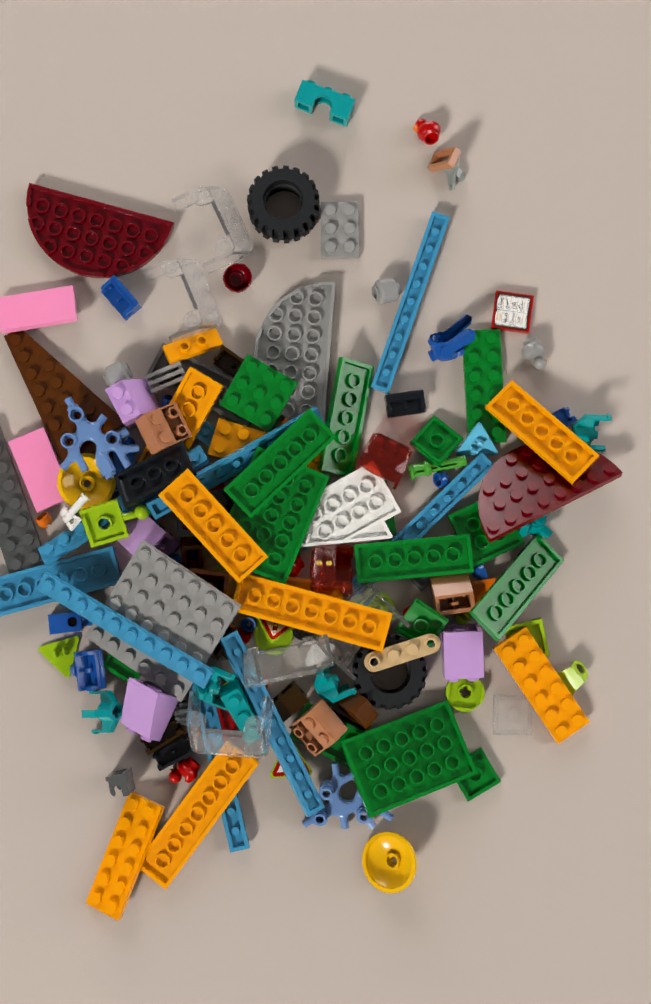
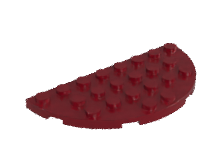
(93, 235)
(526, 487)

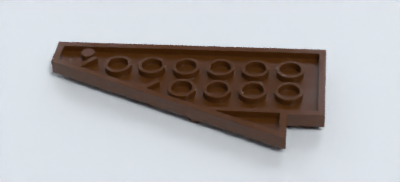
(49, 387)

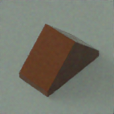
(359, 709)

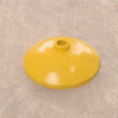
(71, 483)
(380, 866)

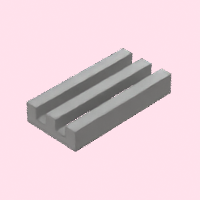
(161, 371)

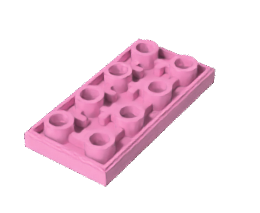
(38, 309)
(38, 467)

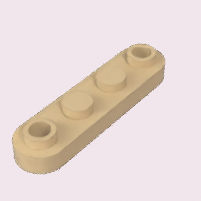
(402, 652)

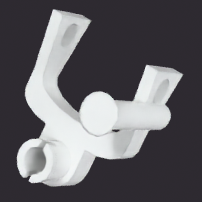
(69, 513)

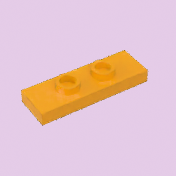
(192, 346)

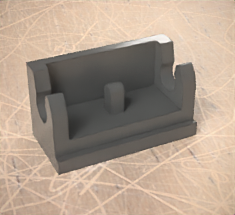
(123, 780)

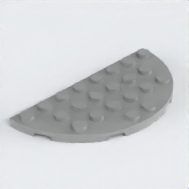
(298, 344)

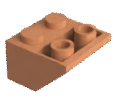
(163, 428)
(451, 593)
(318, 728)

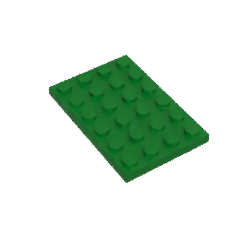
(283, 521)
(408, 758)

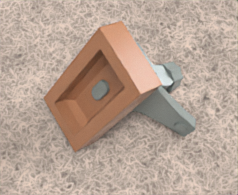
(447, 161)

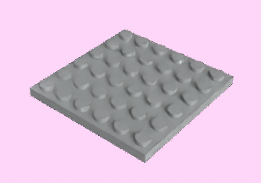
(172, 606)

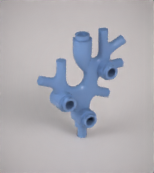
(92, 432)
(338, 806)

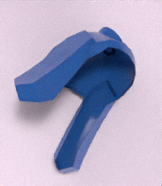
(451, 342)

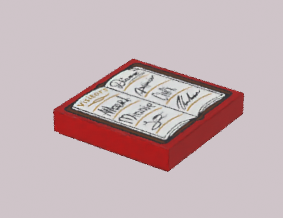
(512, 312)

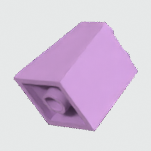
(132, 400)
(150, 532)
(462, 652)
(147, 709)

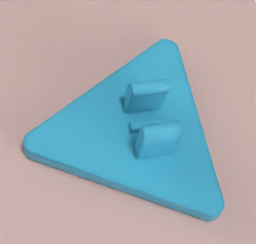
(477, 442)

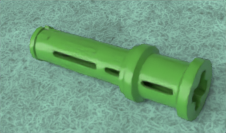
(428, 467)

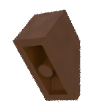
(191, 552)

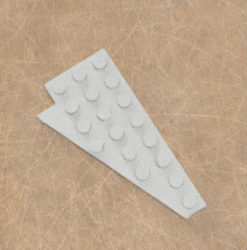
(352, 511)

